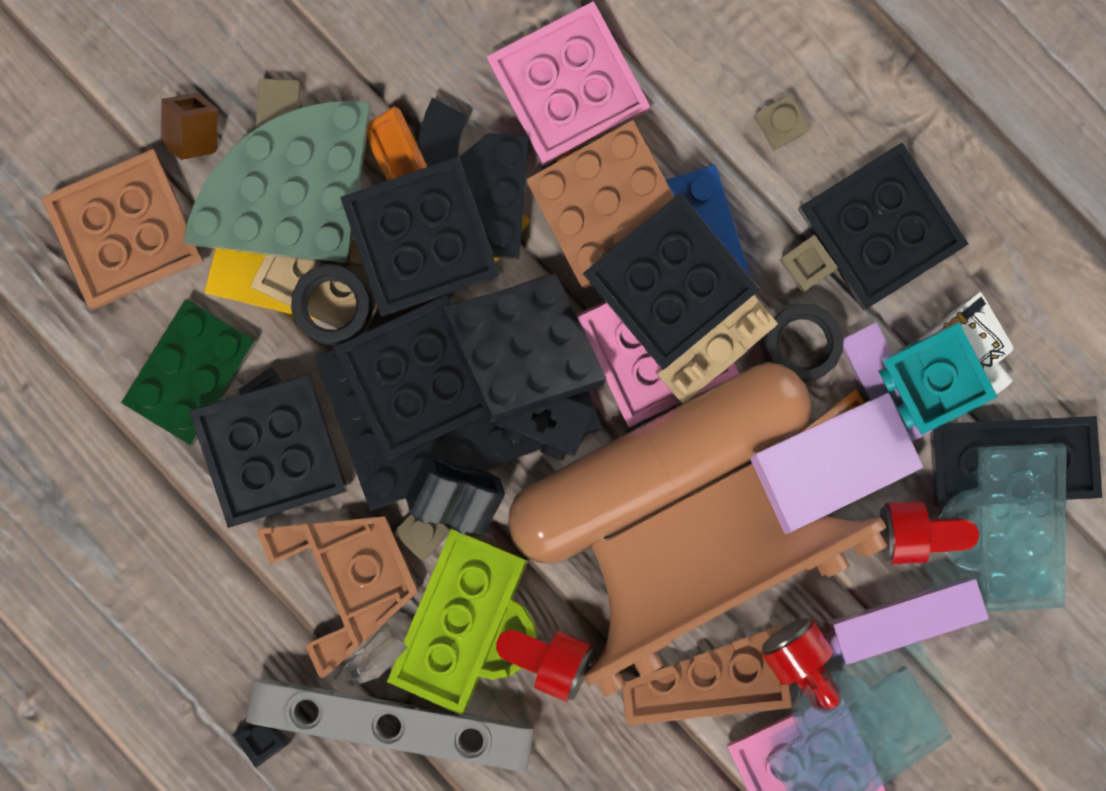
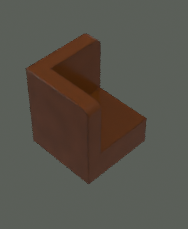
(189, 126)

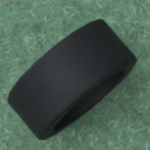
(309, 282)
(825, 321)

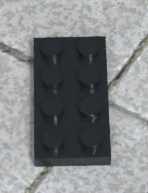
(957, 444)

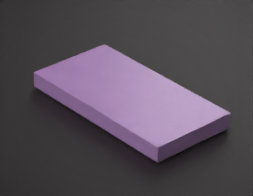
(836, 463)

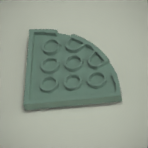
(285, 186)

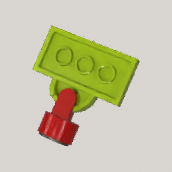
(477, 630)

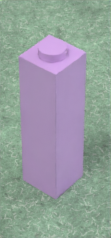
(906, 620)

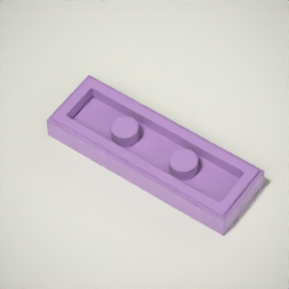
(864, 355)

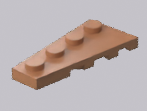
(708, 685)

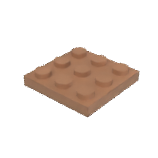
(600, 195)
(122, 229)

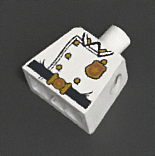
(984, 335)

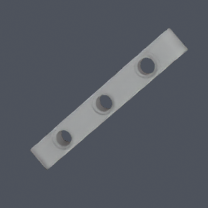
(358, 721)

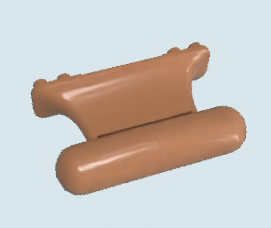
(684, 517)

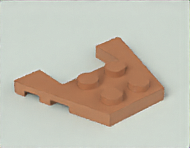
(361, 571)

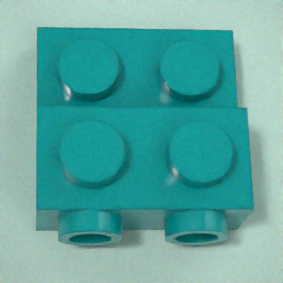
(937, 379)

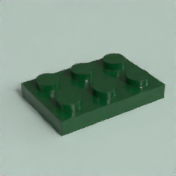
(188, 370)

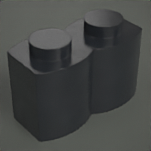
(454, 496)

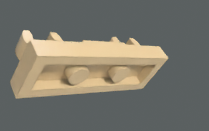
(717, 350)

